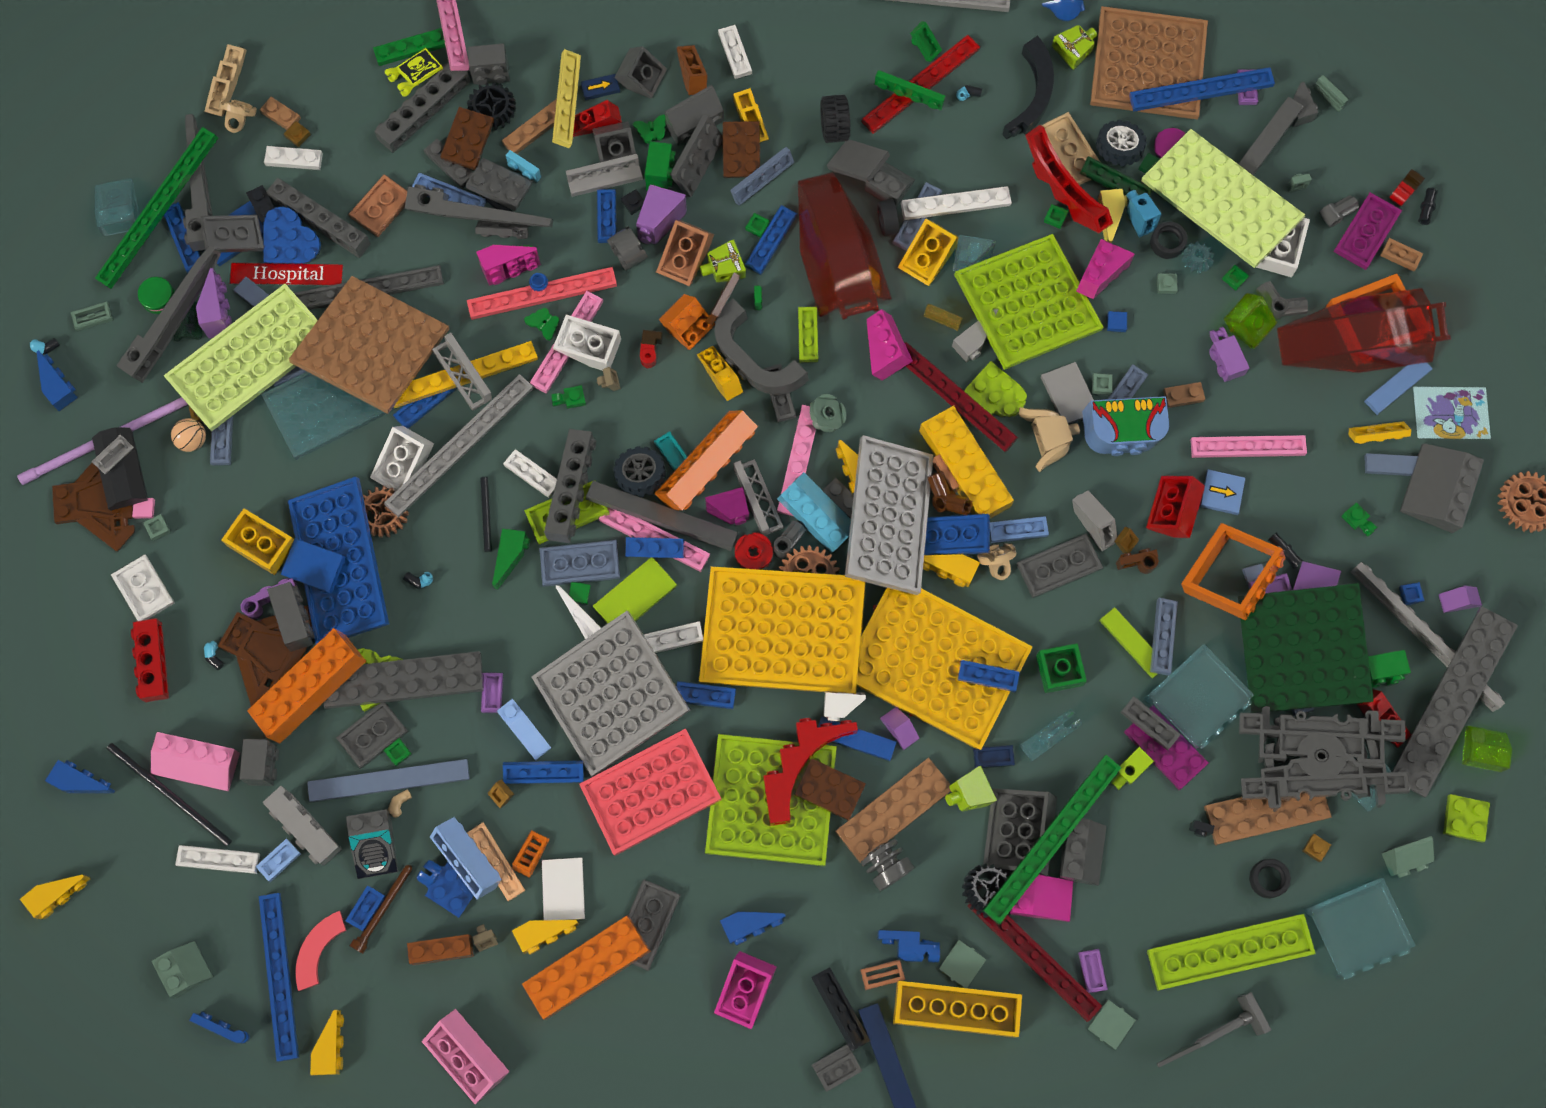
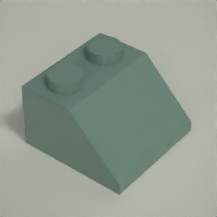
(1409, 856)
(182, 969)

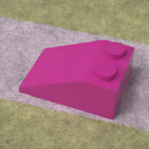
(1046, 899)
(745, 989)

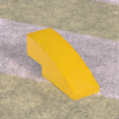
(749, 110)

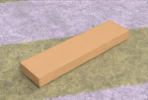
(510, 884)

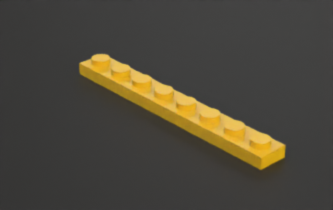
(485, 366)

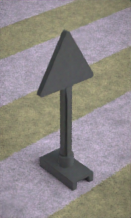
(1251, 1015)

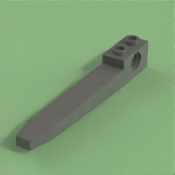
(199, 195)
(442, 207)
(146, 351)

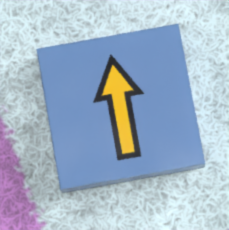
(1222, 492)

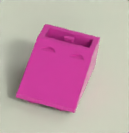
(505, 261)

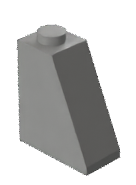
(1095, 519)

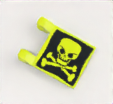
(414, 70)

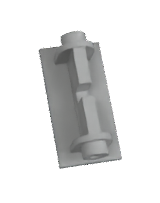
(112, 454)

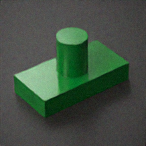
(926, 41)

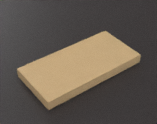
(1069, 145)

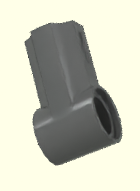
(1336, 212)
(789, 538)

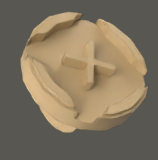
(237, 110)
(997, 557)

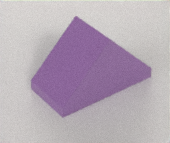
(1460, 599)
(900, 728)

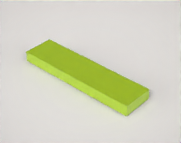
(1129, 639)

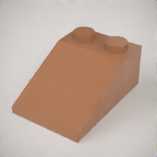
(684, 252)

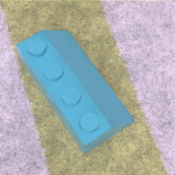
(816, 512)

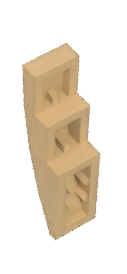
(226, 79)

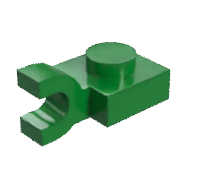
(572, 397)
(1357, 517)

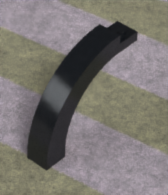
(1042, 67)

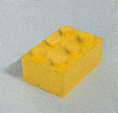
(258, 541)

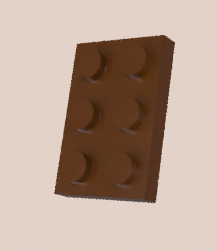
(467, 138)
(740, 148)
(830, 789)

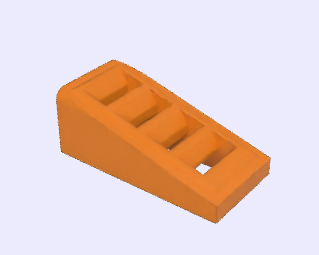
(522, 869)

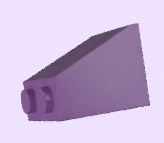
(659, 213)

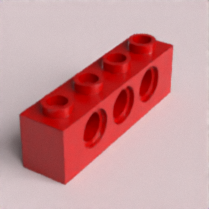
(159, 687)

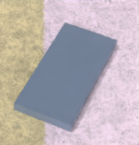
(579, 563)

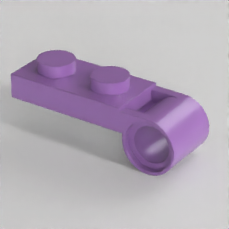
(261, 598)

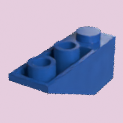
(52, 385)
(70, 780)
(743, 924)

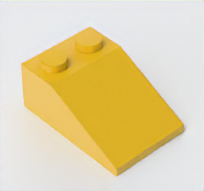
(928, 252)

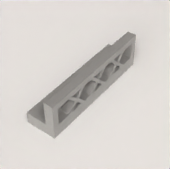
(604, 175)
(468, 368)
(751, 497)

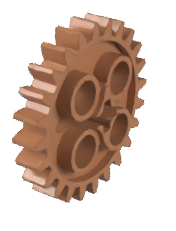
(1531, 487)
(813, 559)

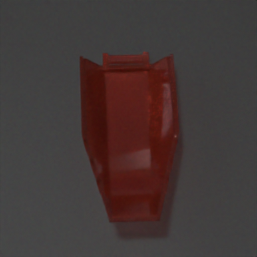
(837, 249)
(1365, 333)

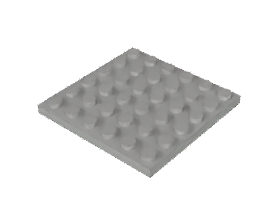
(610, 693)

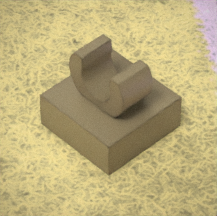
(609, 379)
(484, 939)

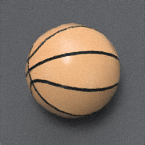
(188, 435)

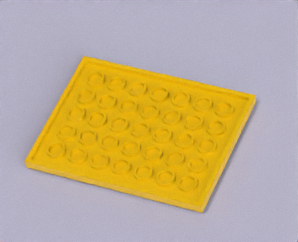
(782, 630)
(914, 660)

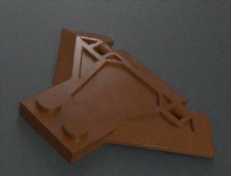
(86, 504)
(259, 652)

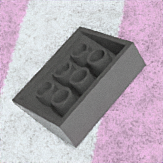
(1442, 487)
(1016, 825)

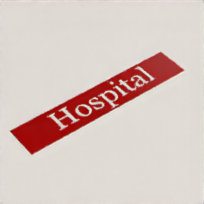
(287, 273)

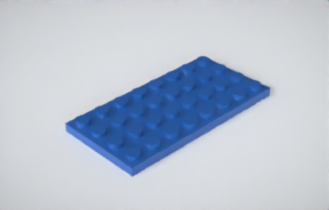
(339, 523)

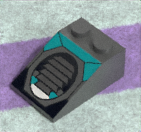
(372, 843)

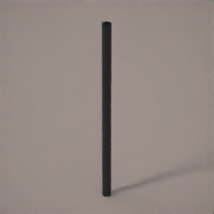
(169, 794)

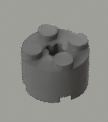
(627, 248)

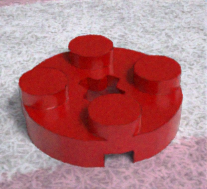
(752, 541)

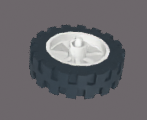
(1118, 150)

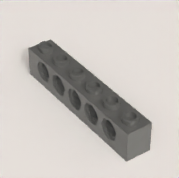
(421, 114)
(319, 218)
(575, 441)

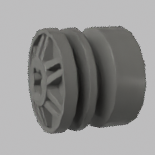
(887, 864)

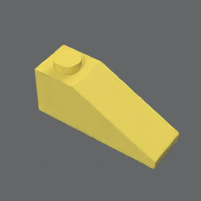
(1115, 202)

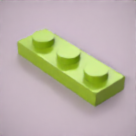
(808, 334)

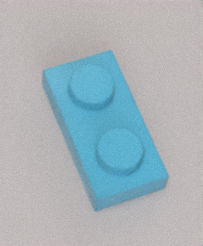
(528, 170)

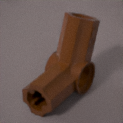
(945, 498)

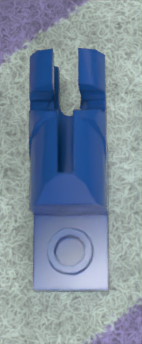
(910, 946)

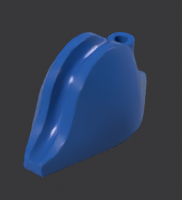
(1065, 9)

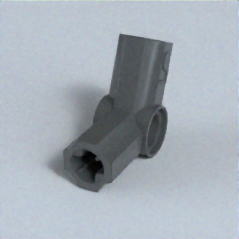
(1288, 307)

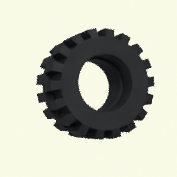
(835, 118)

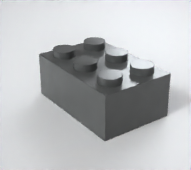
(291, 616)

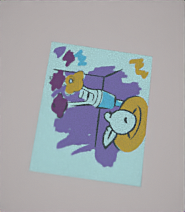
(1452, 412)

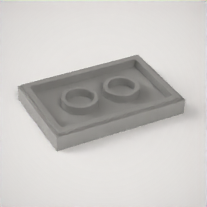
(1067, 391)

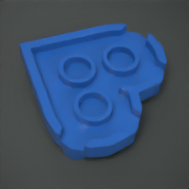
(287, 239)

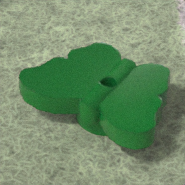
(658, 127)
(537, 320)

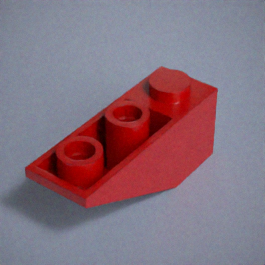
(597, 116)
(1384, 709)

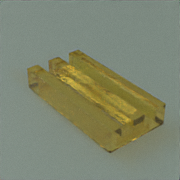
(943, 317)

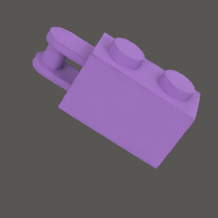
(1227, 355)

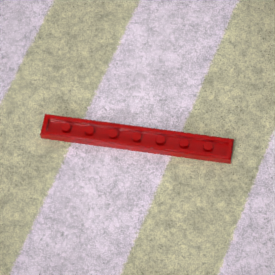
(927, 78)

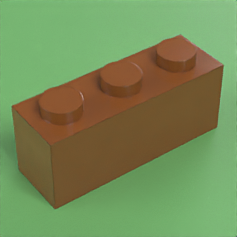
(440, 949)

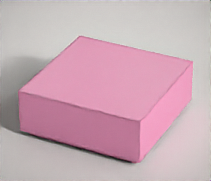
(144, 509)

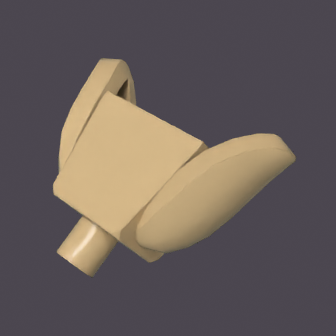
(1051, 434)

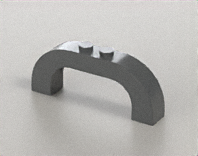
(773, 383)

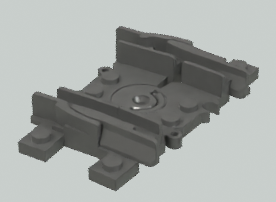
(1341, 771)

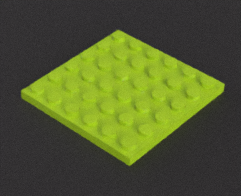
(1033, 300)
(741, 821)

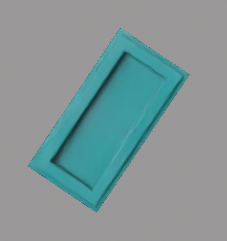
(670, 450)

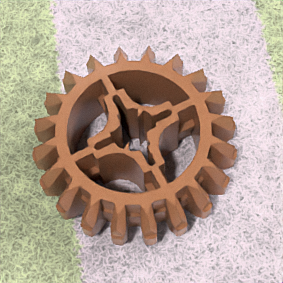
(378, 526)

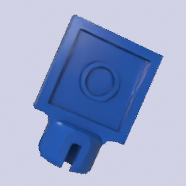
(445, 887)

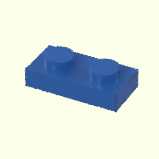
(365, 908)

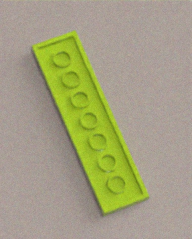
(1230, 952)

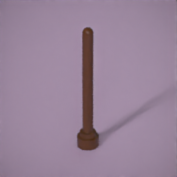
(361, 942)

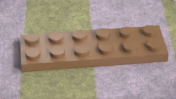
(894, 809)
(1248, 818)

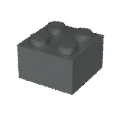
(488, 64)
(258, 762)

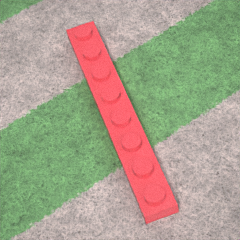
(555, 290)

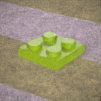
(1466, 818)

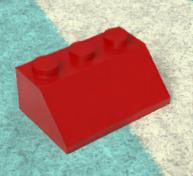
(1176, 506)

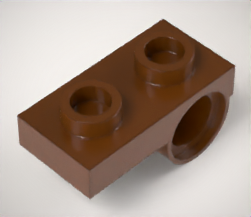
(1128, 560)

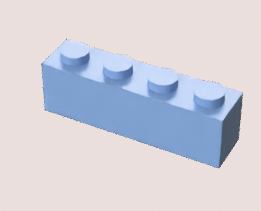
(465, 858)

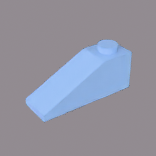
(523, 729)

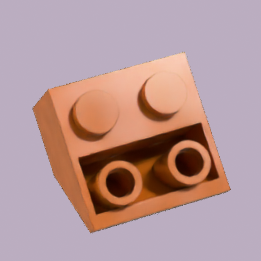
(686, 321)

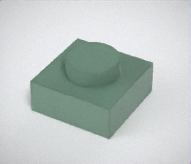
(1299, 182)
(1167, 283)
(1102, 384)
(157, 527)

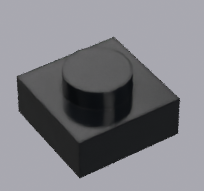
(633, 201)
(1201, 829)

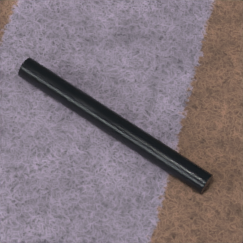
(486, 514)

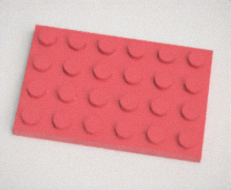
(650, 792)

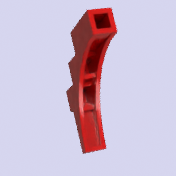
(1065, 189)
(810, 740)

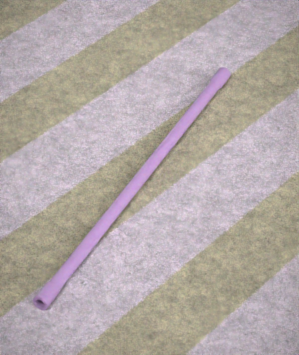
(36, 472)

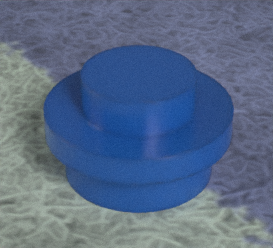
(538, 282)

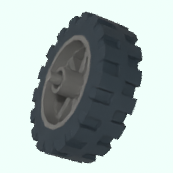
(639, 458)

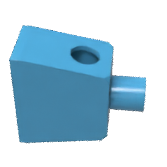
(1142, 213)

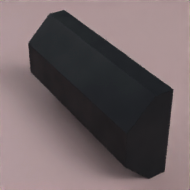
(125, 481)

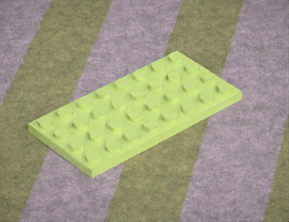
(1223, 198)
(243, 358)

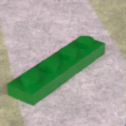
(409, 47)
(913, 91)

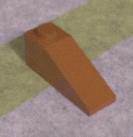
(692, 69)

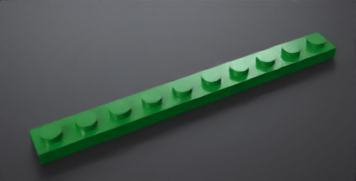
(156, 208)
(1051, 839)

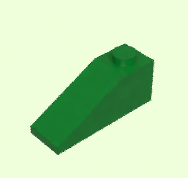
(510, 552)

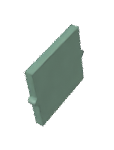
(962, 964)
(1111, 1024)

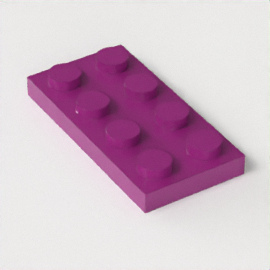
(1367, 231)
(1178, 763)

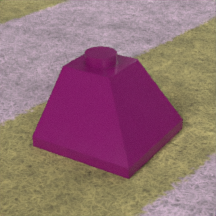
(729, 506)

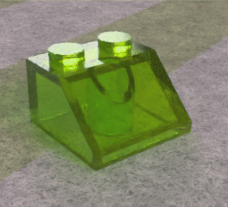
(1250, 320)
(1487, 749)

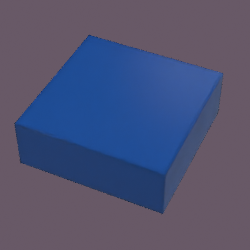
(1117, 321)
(1411, 593)

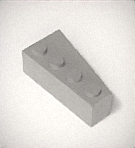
(302, 826)

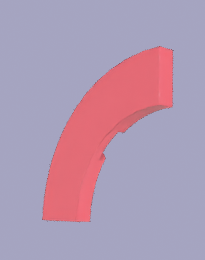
(312, 948)

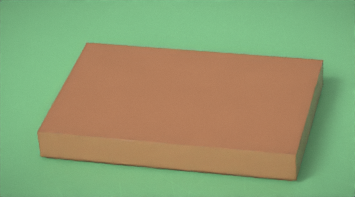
(380, 206)

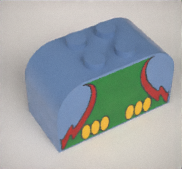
(1125, 424)

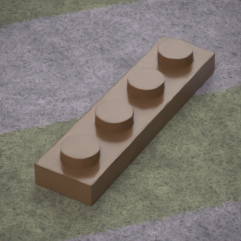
(531, 129)

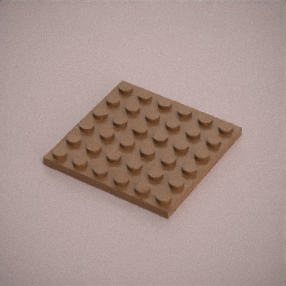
(1145, 53)
(369, 344)

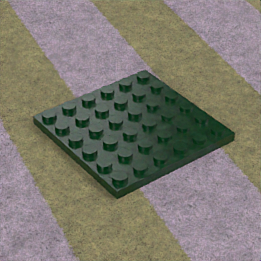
(1307, 649)

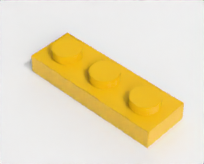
(1379, 432)

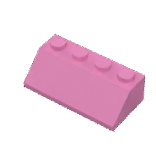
(193, 761)
(465, 1056)

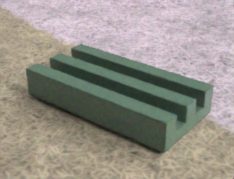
(1331, 93)
(91, 319)

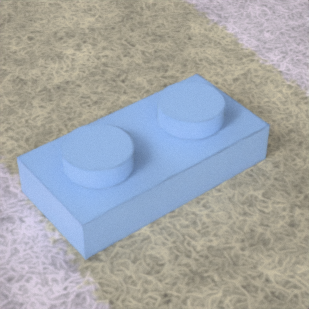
(278, 860)

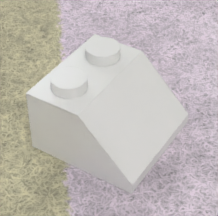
(840, 704)

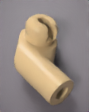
(396, 802)

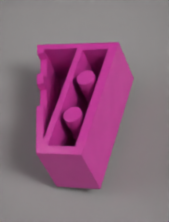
(1103, 268)
(886, 346)

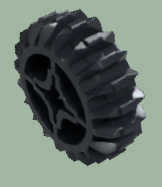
(505, 103)
(977, 890)

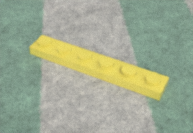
(566, 98)

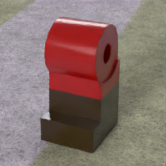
(1407, 187)
(648, 347)

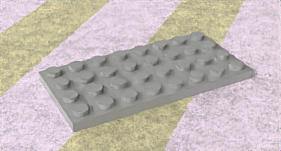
(889, 515)

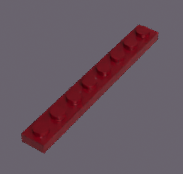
(960, 400)
(1044, 966)

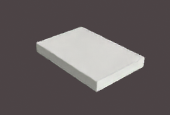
(142, 588)
(563, 889)

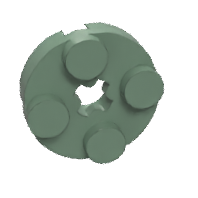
(819, 417)

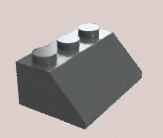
(685, 116)
(1083, 853)

